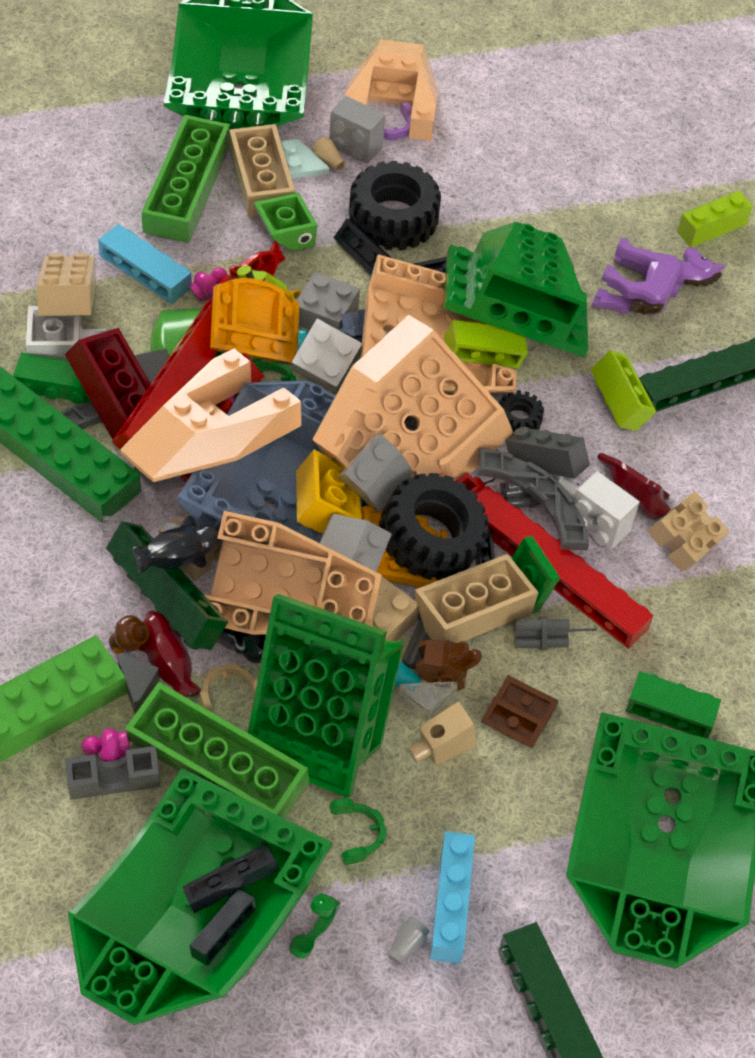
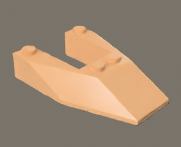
(395, 75)
(197, 435)

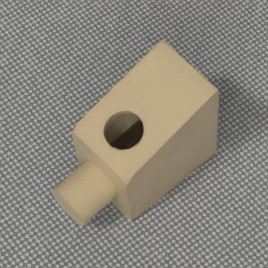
(445, 736)

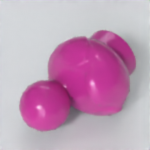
(204, 283)
(111, 742)

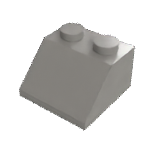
(376, 472)
(356, 540)

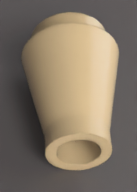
(328, 153)

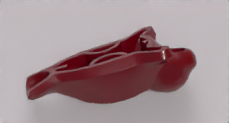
(637, 485)
(169, 654)

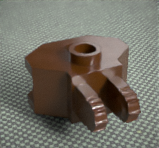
(446, 661)

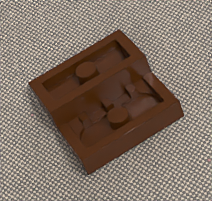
(520, 711)

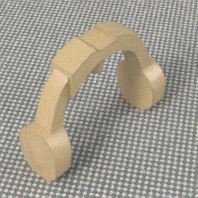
(224, 671)

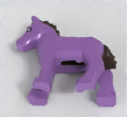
(663, 278)

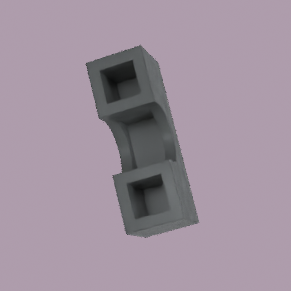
(94, 778)

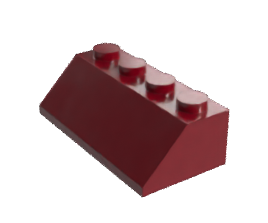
(109, 376)

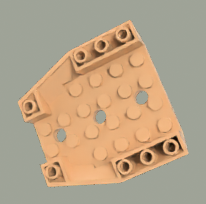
(417, 291)
(406, 379)

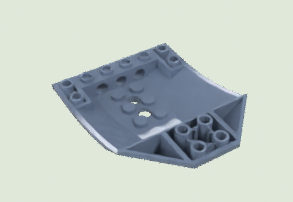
(265, 473)

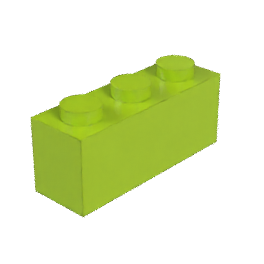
(714, 218)
(485, 344)
(622, 391)

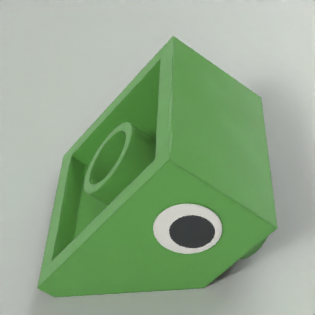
(288, 221)

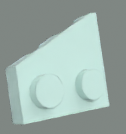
(302, 160)

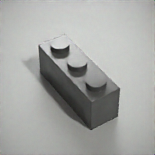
(551, 451)

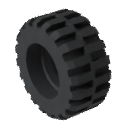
(395, 183)
(446, 502)

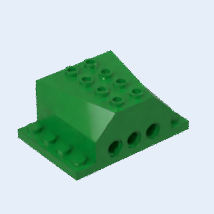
(520, 284)
(323, 691)

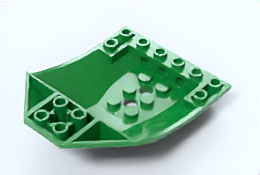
(240, 44)
(653, 889)
(137, 921)

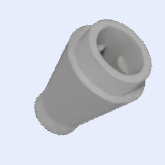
(408, 939)

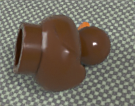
(129, 634)

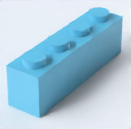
(145, 263)
(452, 897)

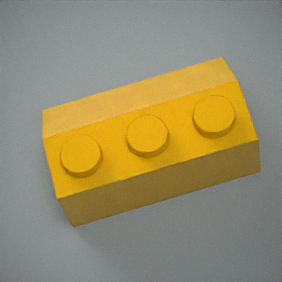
(323, 493)

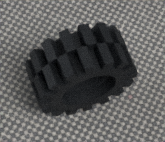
(524, 403)

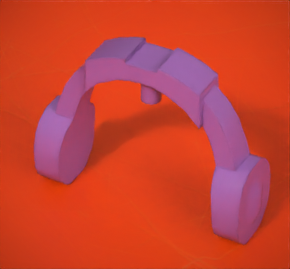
(395, 134)

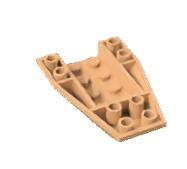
(271, 559)

